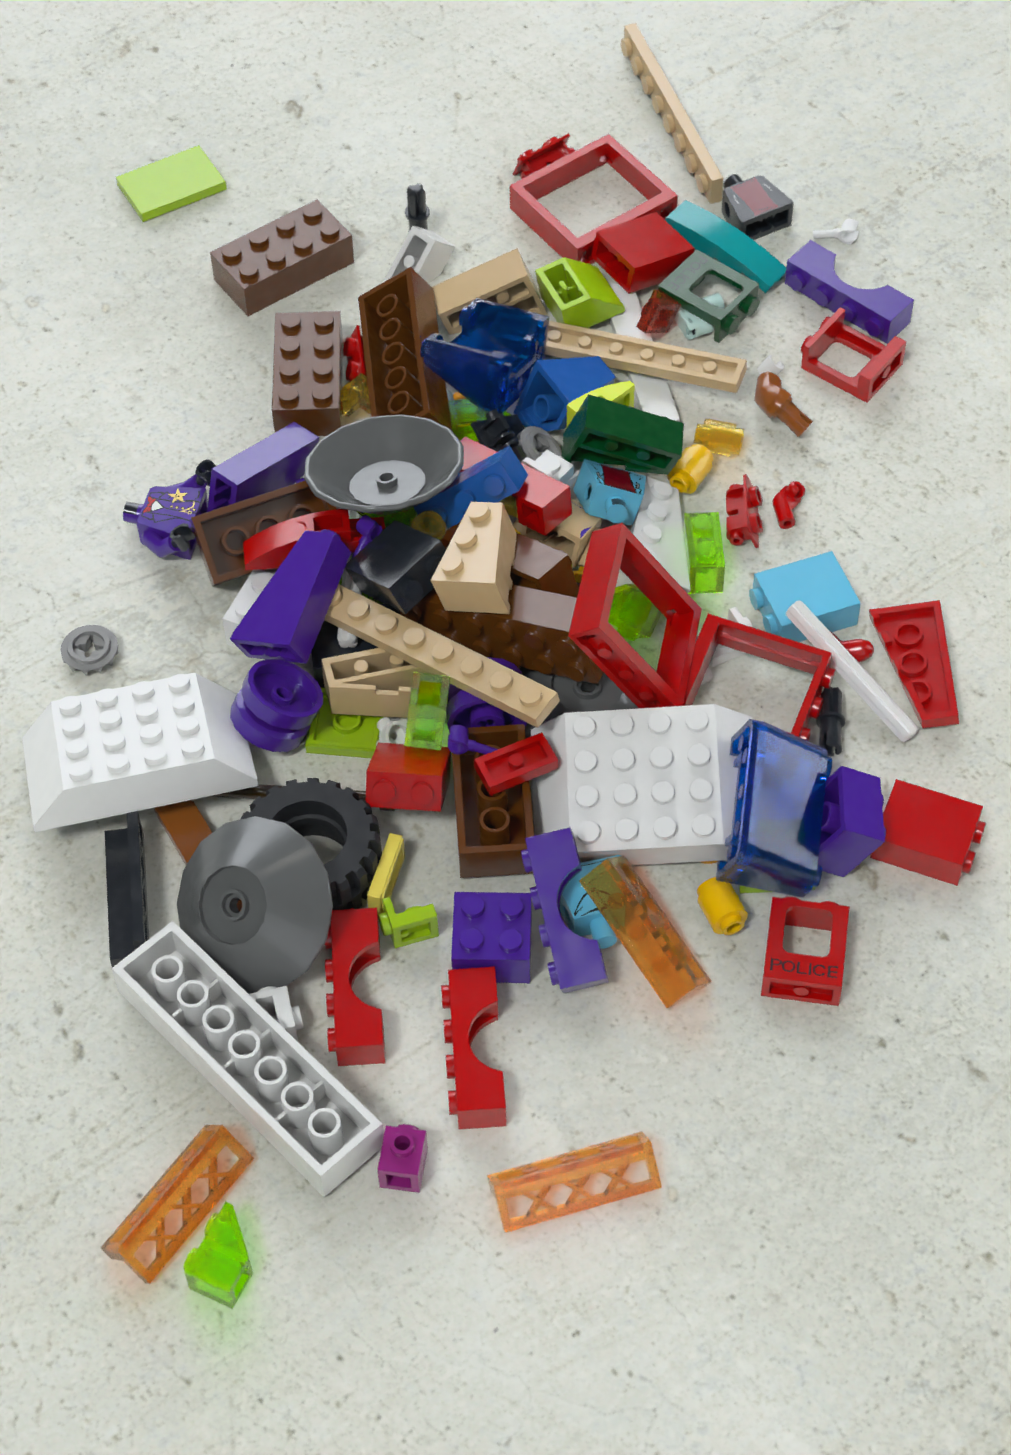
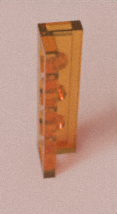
(644, 930)
(571, 1166)
(167, 1191)

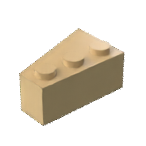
(498, 280)
(478, 562)
(368, 683)

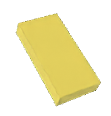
(386, 872)

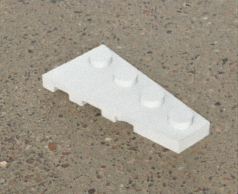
(661, 529)

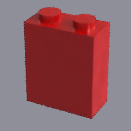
(640, 251)
(408, 777)
(930, 832)

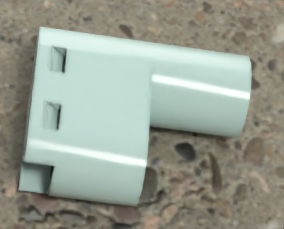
(693, 326)

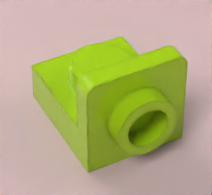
(410, 926)

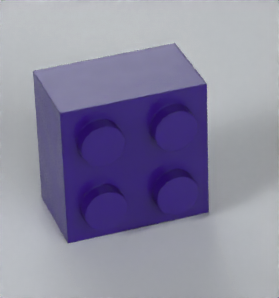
(850, 820)
(493, 932)

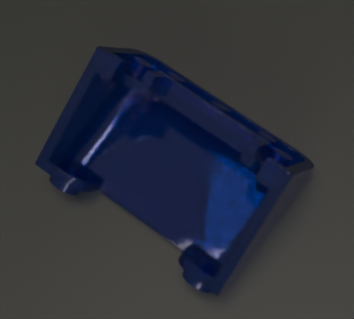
(490, 355)
(775, 811)

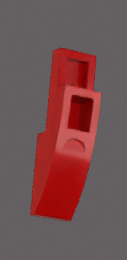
(273, 544)

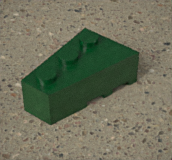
(623, 436)

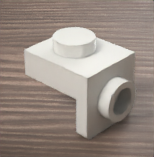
(277, 1002)

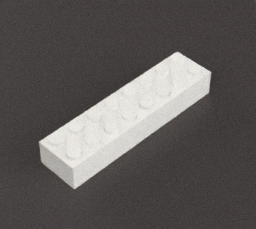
(249, 1058)

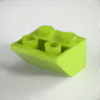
(577, 293)

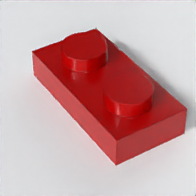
(516, 763)

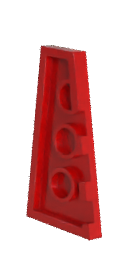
(920, 656)

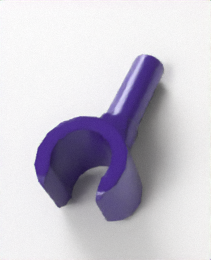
(368, 529)
(459, 742)

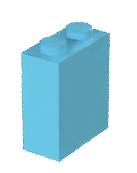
(815, 582)

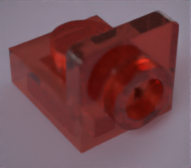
(658, 313)

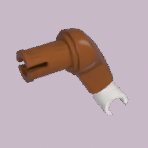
(777, 401)

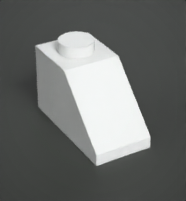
(424, 253)

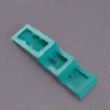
(726, 244)

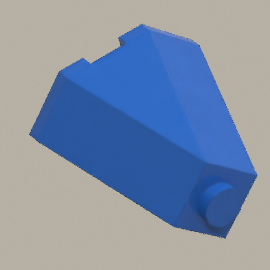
(556, 384)

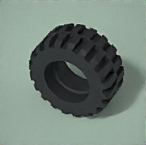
(336, 814)

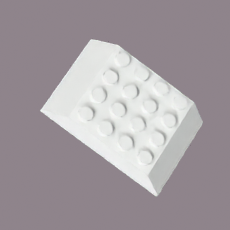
(133, 751)
(641, 782)

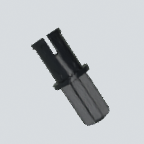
(417, 210)
(831, 721)

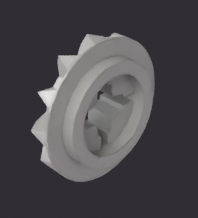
(536, 439)
(80, 640)

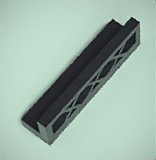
(126, 889)

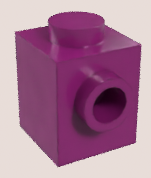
(402, 1158)

